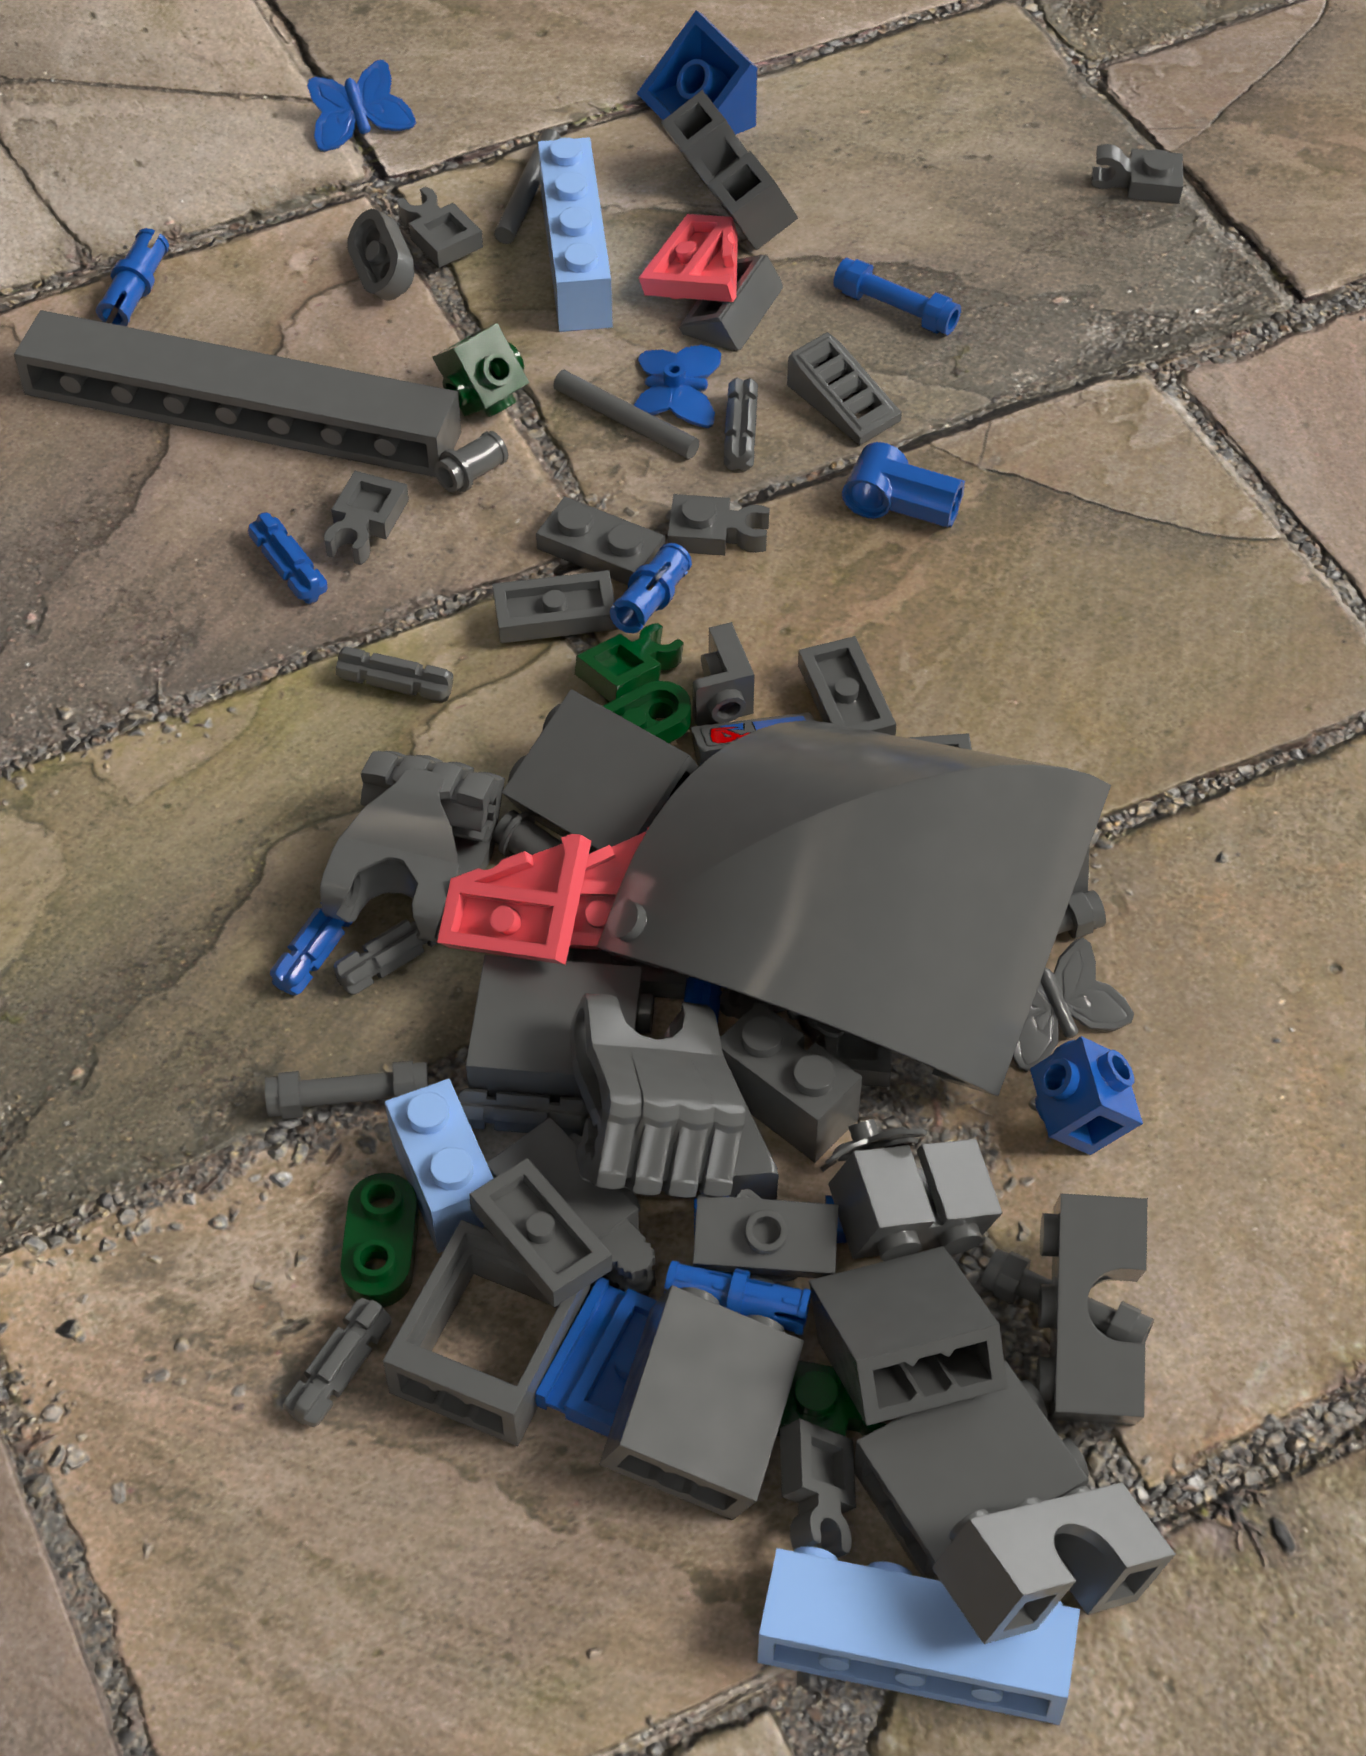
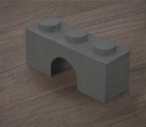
(729, 170)
(1087, 1372)
(1022, 1561)

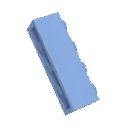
(575, 234)
(909, 1637)

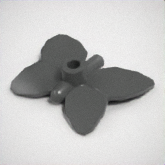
(1069, 994)
(866, 1137)

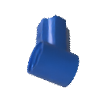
(887, 482)

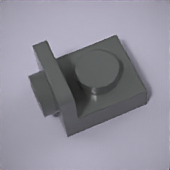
(727, 682)

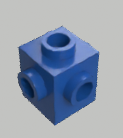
(1085, 1095)

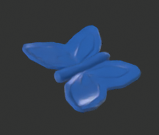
(354, 103)
(676, 382)

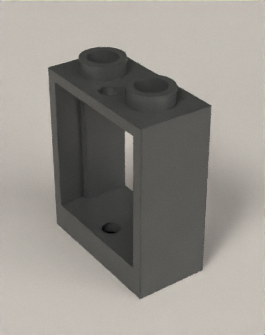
(452, 1387)

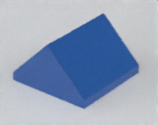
(707, 62)

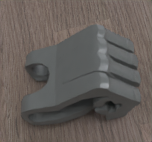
(412, 836)
(658, 1107)

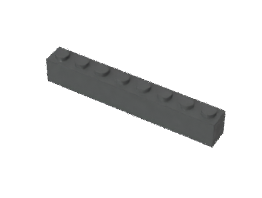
(238, 392)

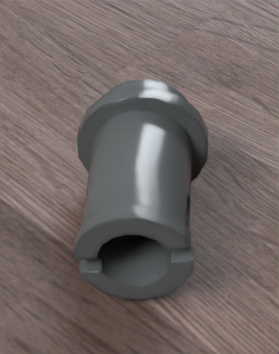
(460, 467)
(519, 833)

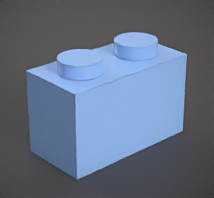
(438, 1156)

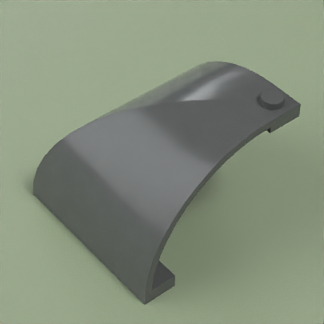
(866, 886)

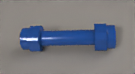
(857, 278)

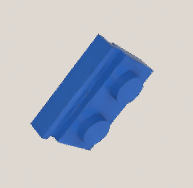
(596, 1357)

